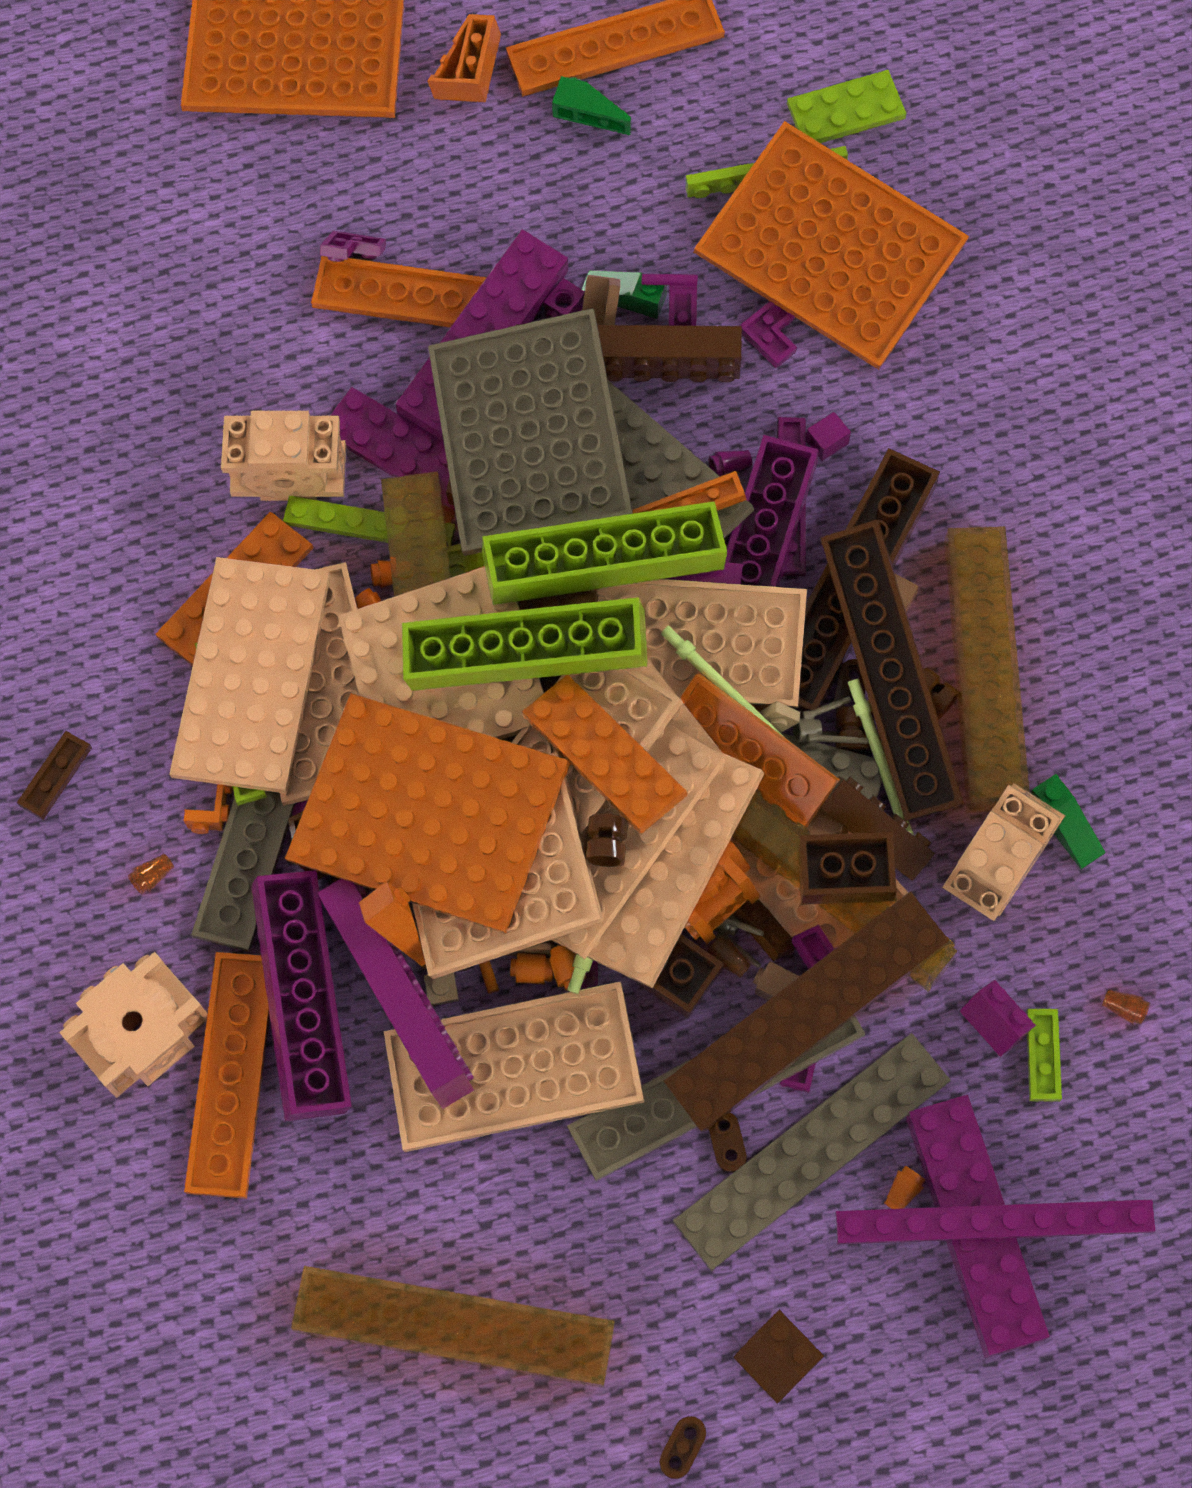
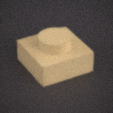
(781, 716)
(441, 990)

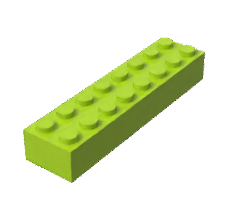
(603, 552)
(524, 644)

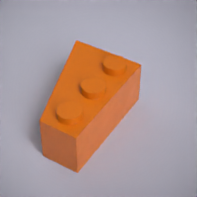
(469, 63)

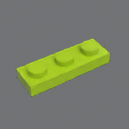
(1044, 1056)

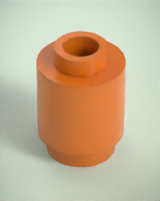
(561, 963)
(531, 968)

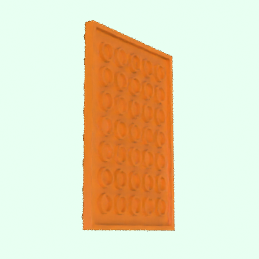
(294, 57)
(831, 245)
(428, 811)

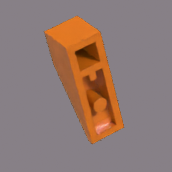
(390, 915)

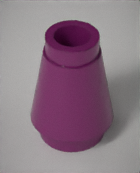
(729, 461)

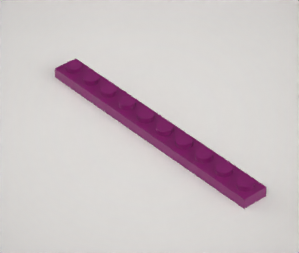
(995, 1222)

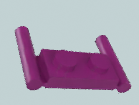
(681, 296)

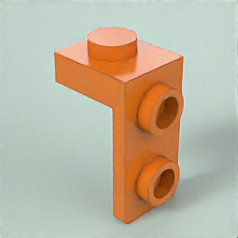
(203, 821)

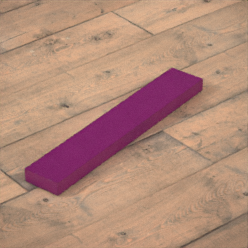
(794, 431)

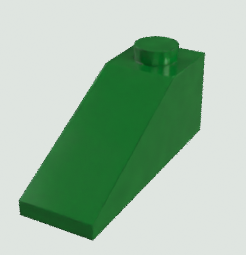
(585, 105)
(635, 296)
(1074, 830)

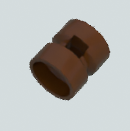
(942, 693)
(851, 726)
(606, 840)

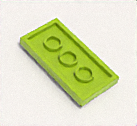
(847, 107)

